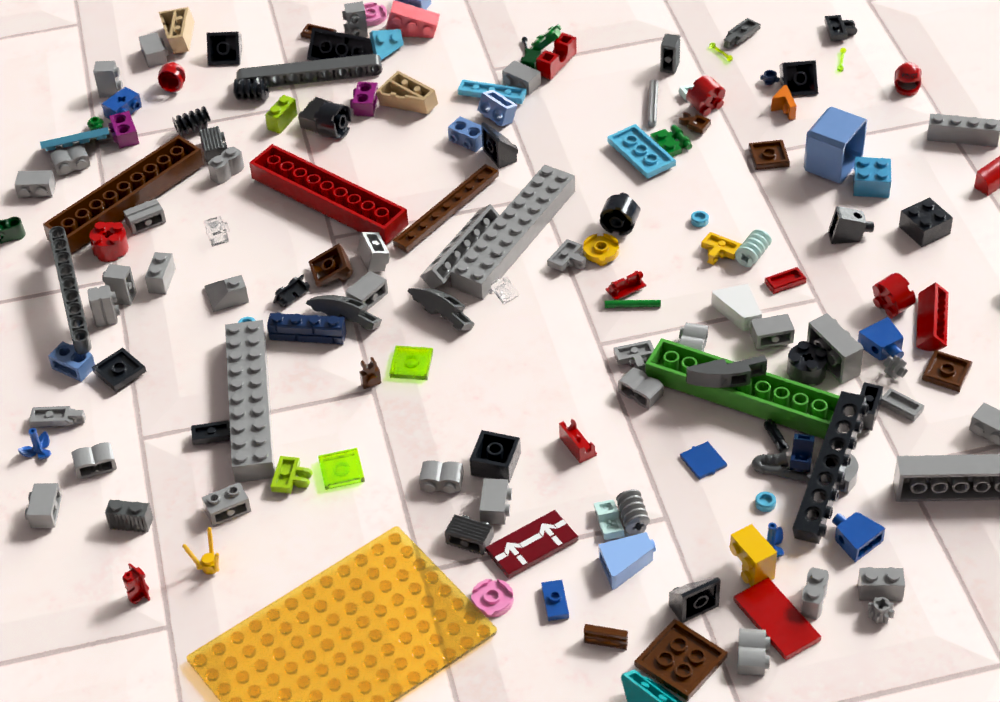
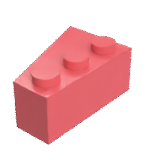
(412, 20)

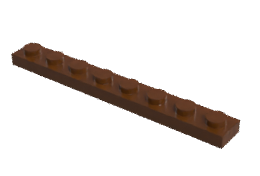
(445, 208)

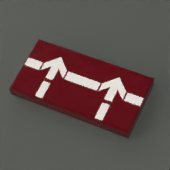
(531, 544)

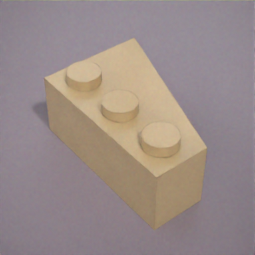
(178, 28)
(407, 94)

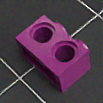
(364, 99)
(123, 130)

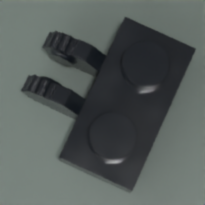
(838, 28)

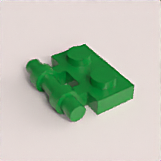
(547, 38)
(667, 140)

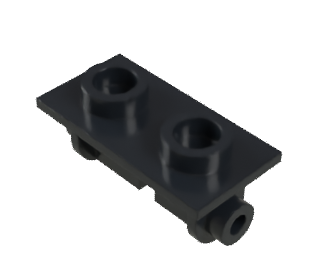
(285, 295)

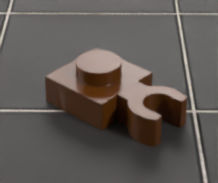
(697, 123)
(370, 374)

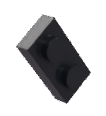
(210, 432)

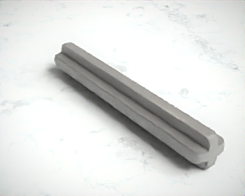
(652, 103)

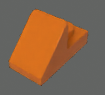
(784, 101)

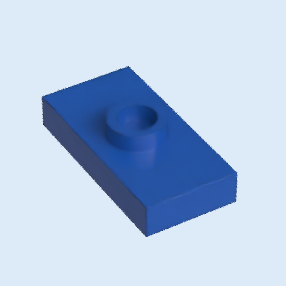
(555, 600)

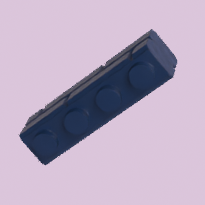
(306, 328)

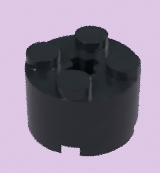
(333, 120)
(619, 214)
(807, 363)

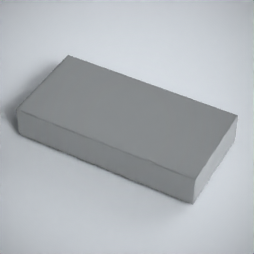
(902, 404)

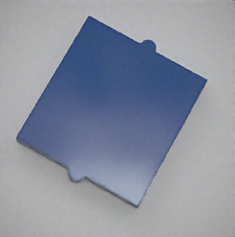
(703, 460)

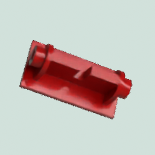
(626, 286)
(135, 584)

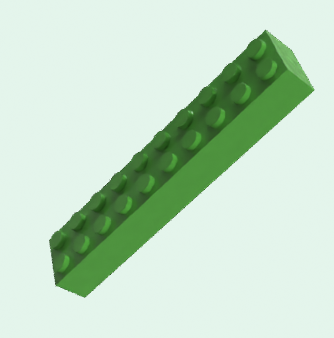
(765, 397)

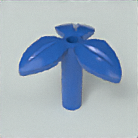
(39, 445)
(775, 537)

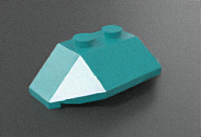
(643, 689)

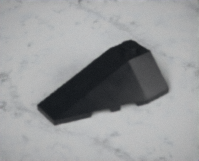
(331, 44)

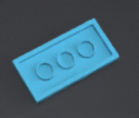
(67, 141)
(641, 151)

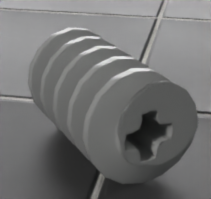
(633, 511)

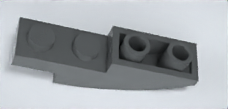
(443, 303)
(345, 307)
(723, 375)

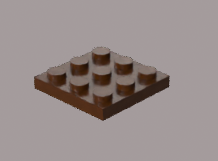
(681, 659)

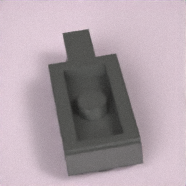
(741, 32)

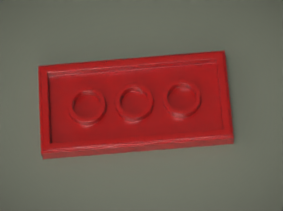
(779, 617)

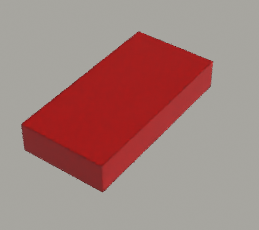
(785, 280)

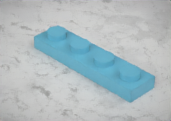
(476, 88)

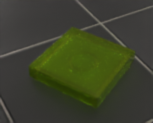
(411, 362)
(341, 468)

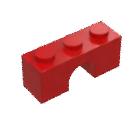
(552, 62)

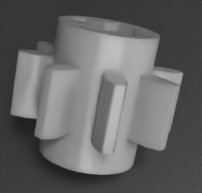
(895, 367)
(880, 610)

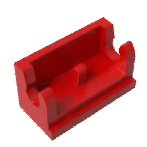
(576, 442)

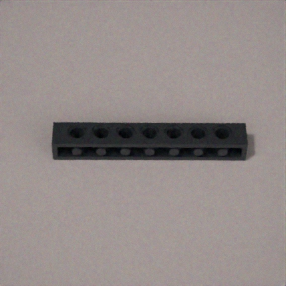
(847, 405)

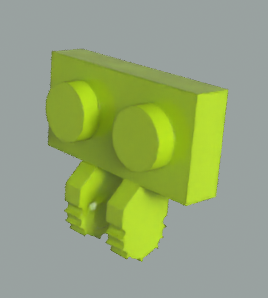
(287, 475)

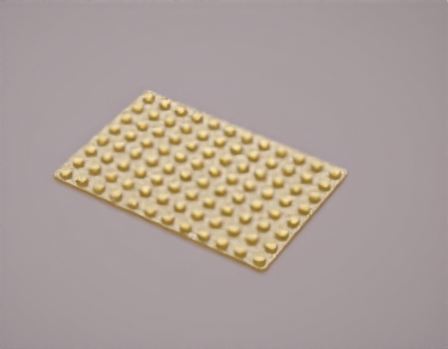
(349, 633)

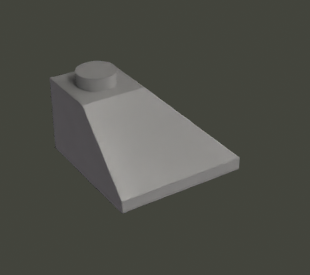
(227, 293)

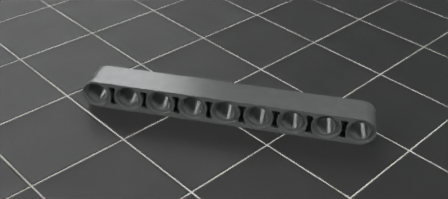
(313, 70)
(70, 290)

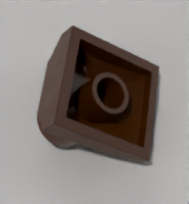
(331, 266)

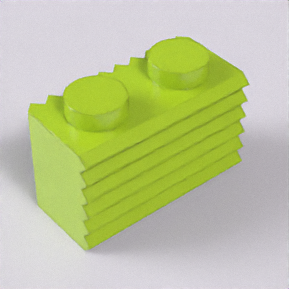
(281, 114)

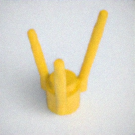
(209, 562)

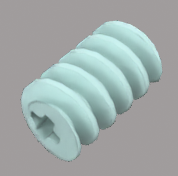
(753, 247)

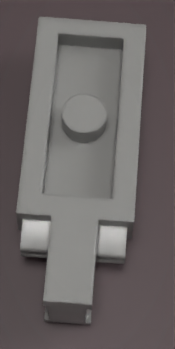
(56, 416)

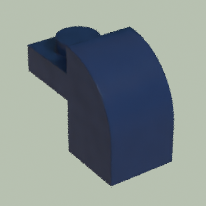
(802, 453)

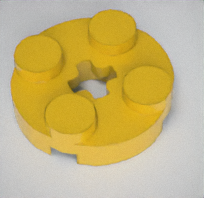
(601, 256)

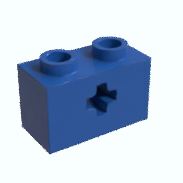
(121, 102)

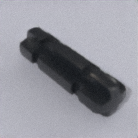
(776, 435)

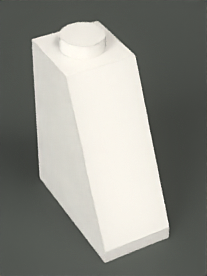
(736, 305)

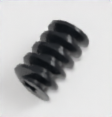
(253, 91)
(191, 120)

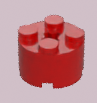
(706, 95)
(108, 241)
(893, 294)

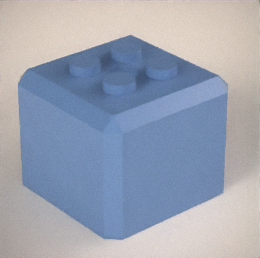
(834, 144)

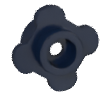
(770, 77)

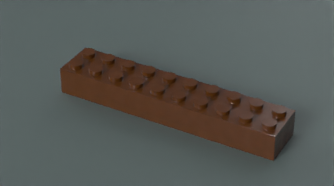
(128, 189)

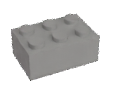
(842, 349)

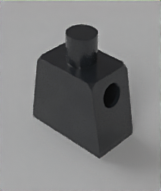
(848, 225)

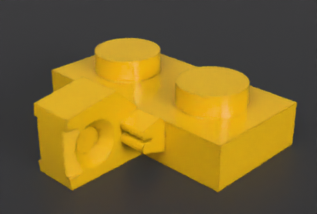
(719, 247)

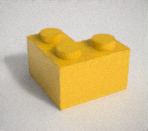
(755, 553)

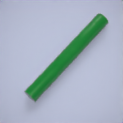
(631, 303)

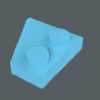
(386, 41)

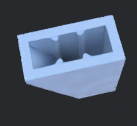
(625, 557)

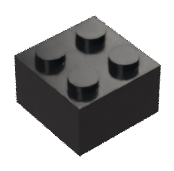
(925, 222)
(495, 456)

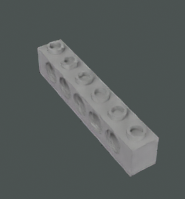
(440, 268)

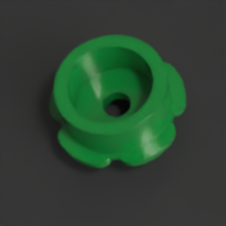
(95, 123)

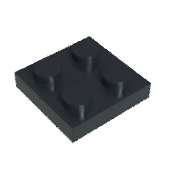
(119, 369)

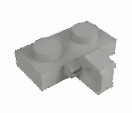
(567, 255)
(634, 354)

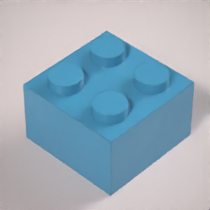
(872, 177)

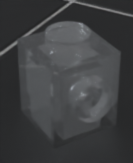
(216, 231)

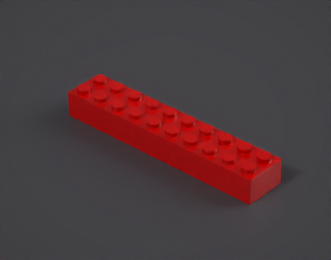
(328, 193)

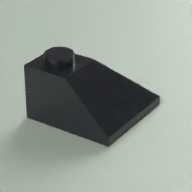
(224, 48)
(799, 77)
(498, 147)
(695, 598)

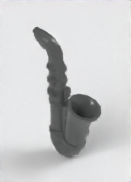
(777, 465)

